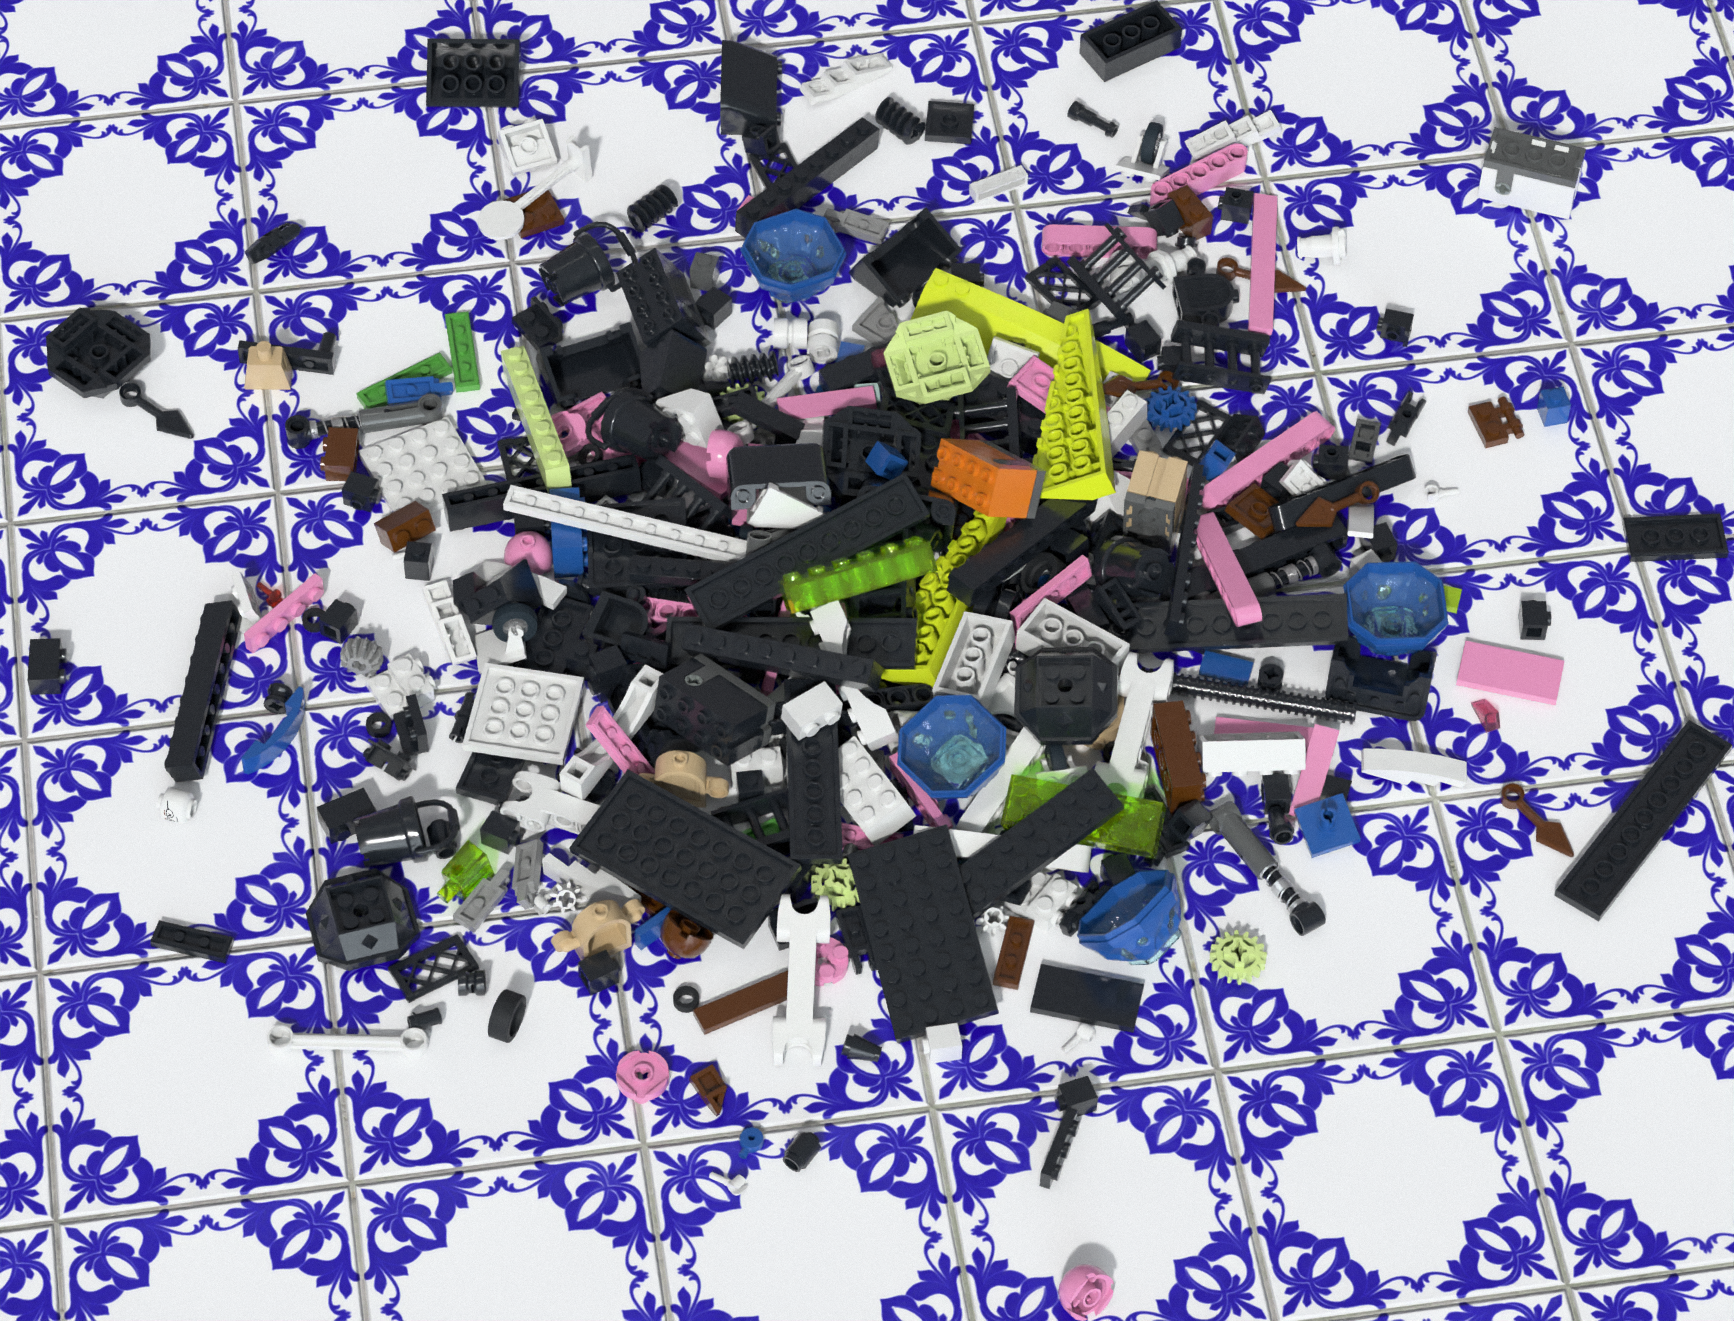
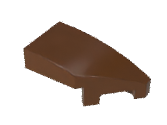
(710, 1088)

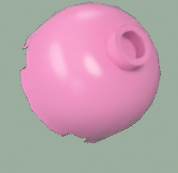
(718, 446)
(532, 547)
(1085, 1290)

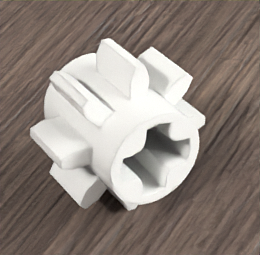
(570, 903)
(992, 928)

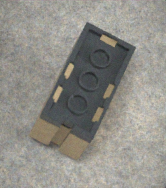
(1155, 500)

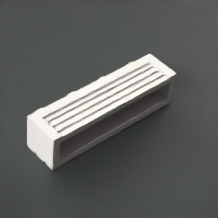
(998, 184)

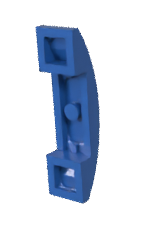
(262, 754)

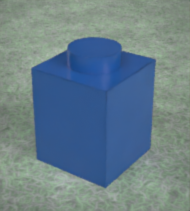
(1553, 406)
(1216, 460)
(886, 461)

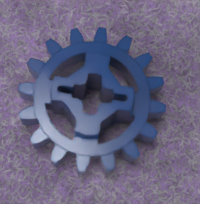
(1170, 409)

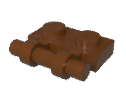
(1488, 423)

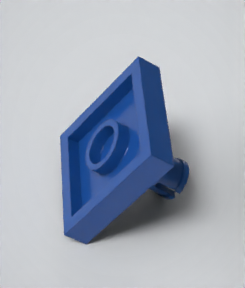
(1327, 825)

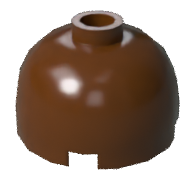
(683, 936)

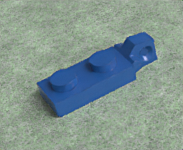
(413, 388)

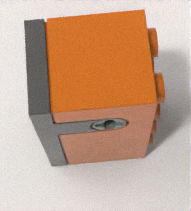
(988, 478)

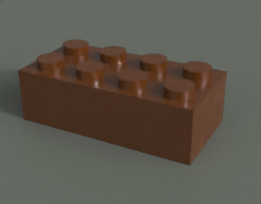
(1176, 755)

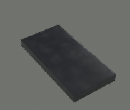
(1675, 537)
(1087, 998)

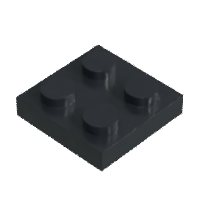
(949, 122)

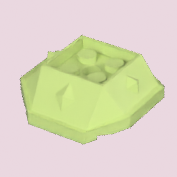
(931, 342)

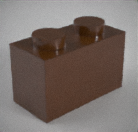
(1193, 212)
(341, 453)
(404, 525)

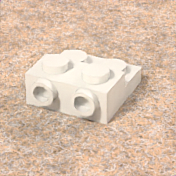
(526, 146)
(400, 680)
(1046, 900)

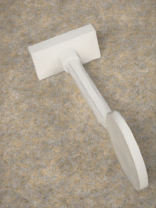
(505, 219)

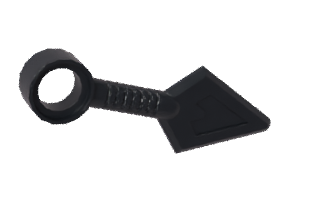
(166, 421)

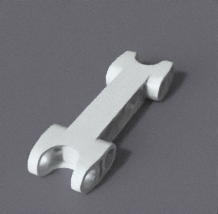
(1141, 692)
(547, 805)
(799, 1026)

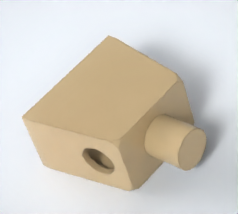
(267, 368)

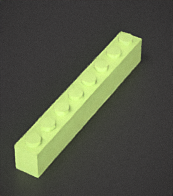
(536, 418)

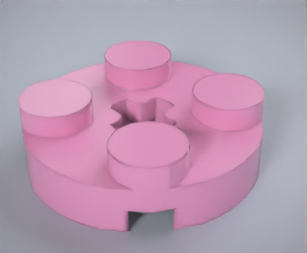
(575, 426)
(838, 962)
(642, 1090)

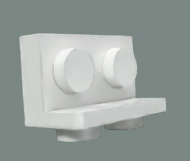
(1301, 478)
(245, 601)

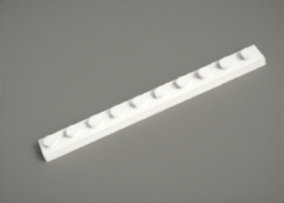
(624, 525)

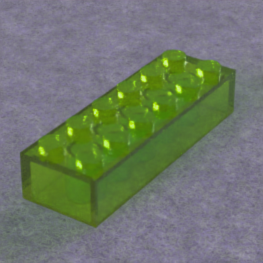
(857, 575)
(1131, 831)

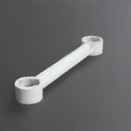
(799, 369)
(347, 1041)

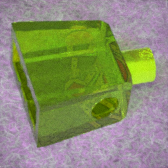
(464, 872)

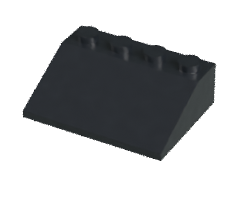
(473, 73)

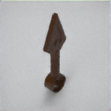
(1282, 282)
(1119, 385)
(1323, 512)
(1547, 832)

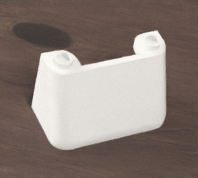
(782, 508)

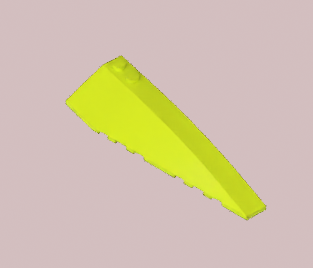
(1010, 320)
(1075, 428)
(938, 609)

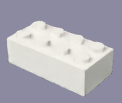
(1057, 627)
(976, 657)
(1251, 752)
(870, 794)

